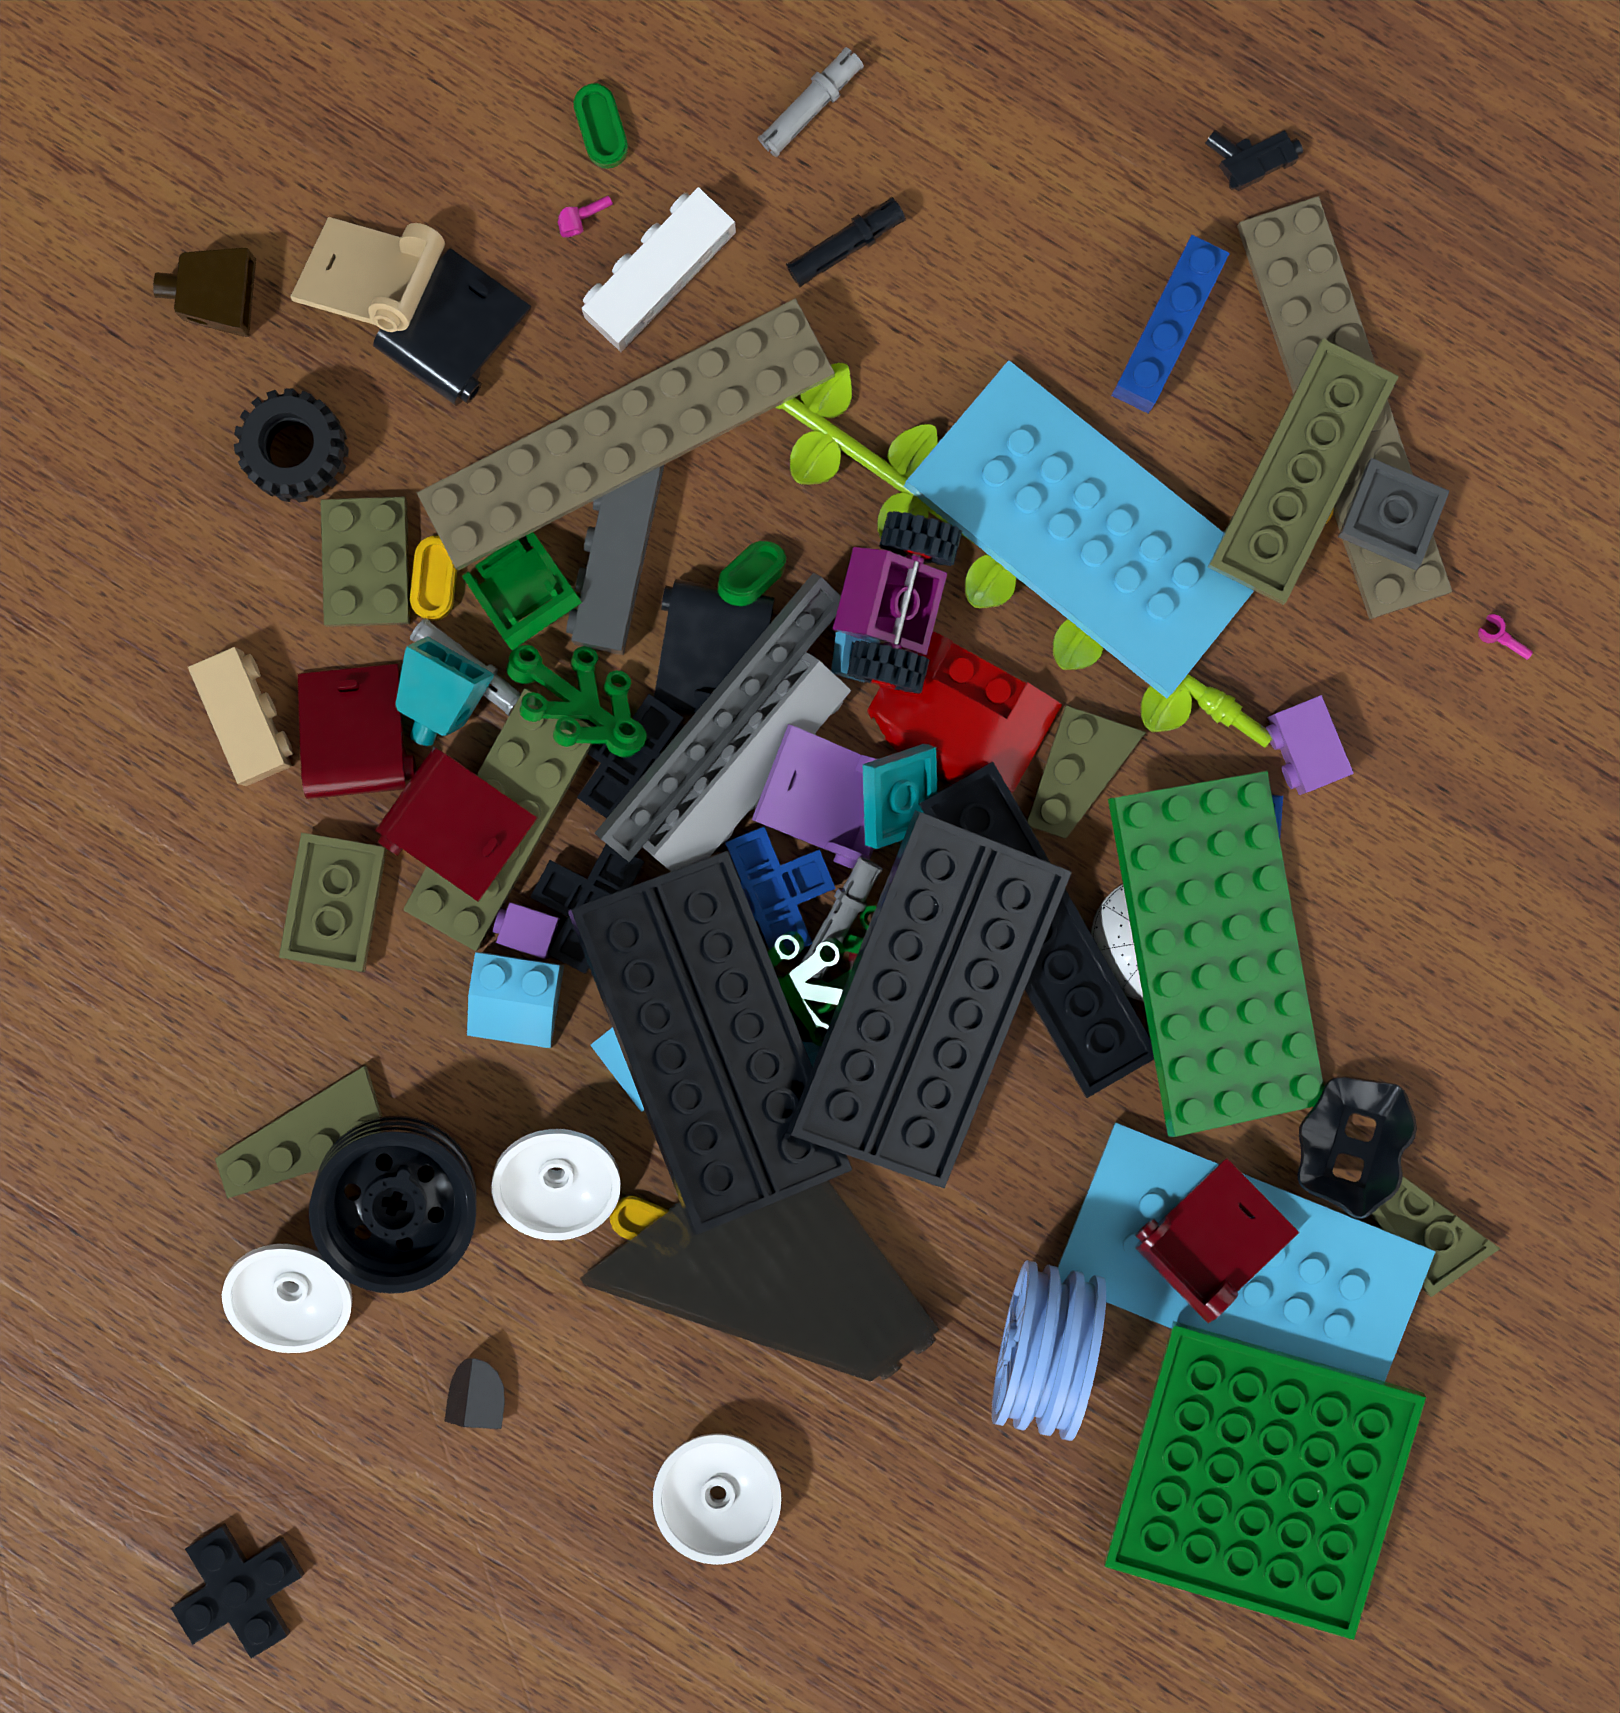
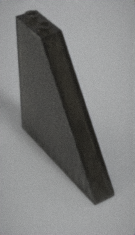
(781, 1277)

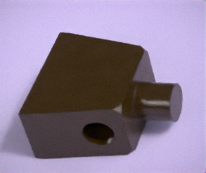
(212, 289)

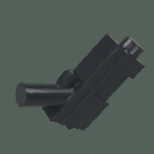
(1248, 163)

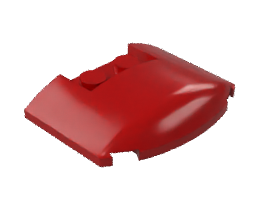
(968, 714)

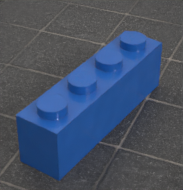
(1170, 324)

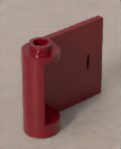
(353, 737)
(455, 824)
(1210, 1244)

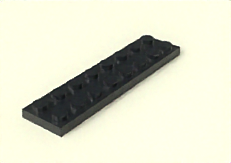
(1071, 978)

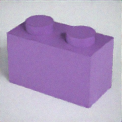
(1308, 746)

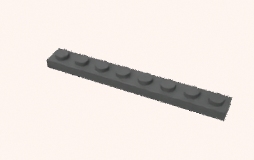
(720, 717)

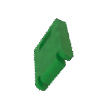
(518, 585)

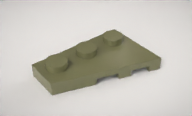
(1078, 768)
(1426, 1222)

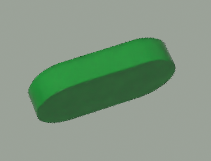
(600, 125)
(751, 573)

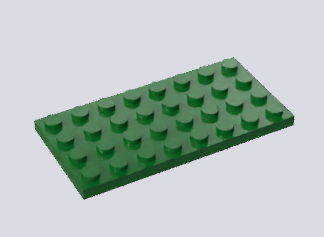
(1217, 952)

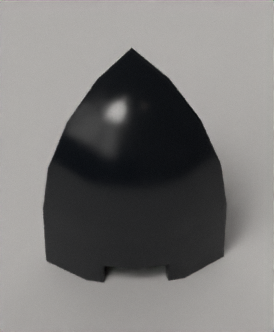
(475, 1396)

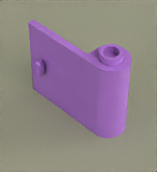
(817, 795)

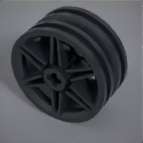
(377, 1261)

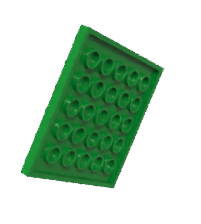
(1264, 1480)

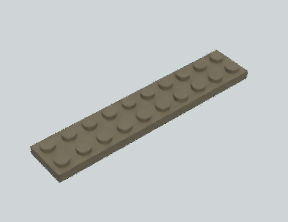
(1309, 302)
(626, 434)

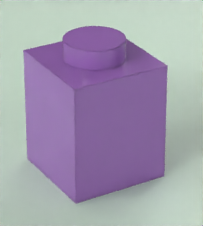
(526, 929)

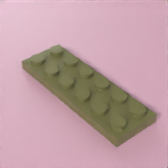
(1302, 471)
(536, 776)

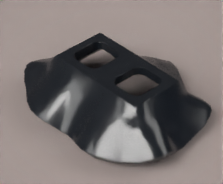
(1324, 1138)

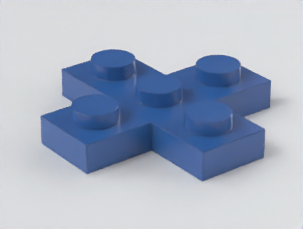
(776, 889)

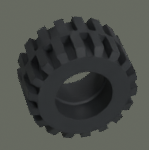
(270, 418)

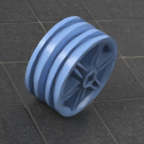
(1049, 1350)

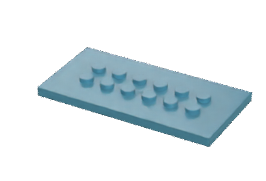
(1082, 527)
(1326, 1297)

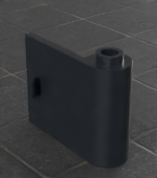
(454, 328)
(703, 641)

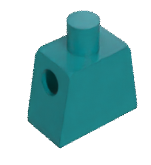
(438, 689)

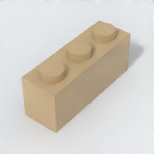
(241, 716)

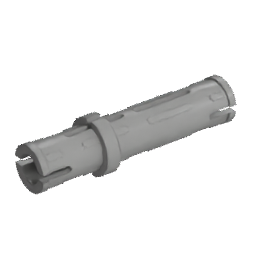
(824, 88)
(504, 698)
(848, 904)

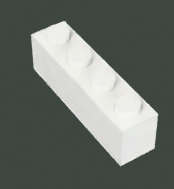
(658, 269)

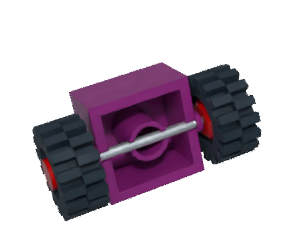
(896, 600)

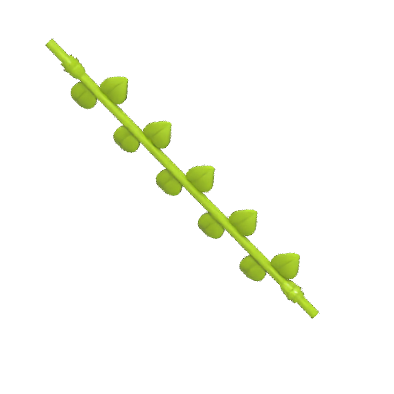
(987, 583)

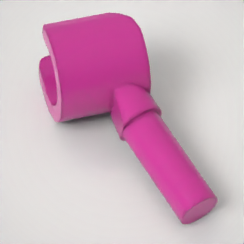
(570, 217)
(1503, 637)

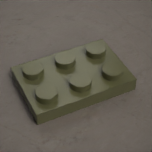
(365, 561)
(333, 902)

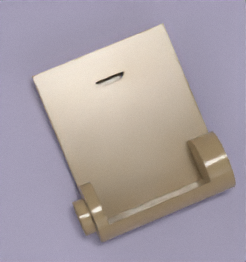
(373, 272)

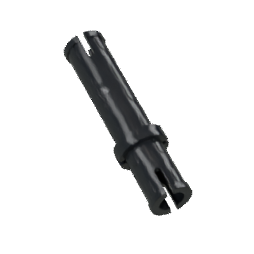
(848, 240)

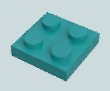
(893, 792)

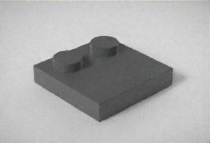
(1393, 514)

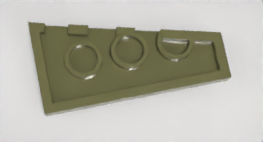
(299, 1138)

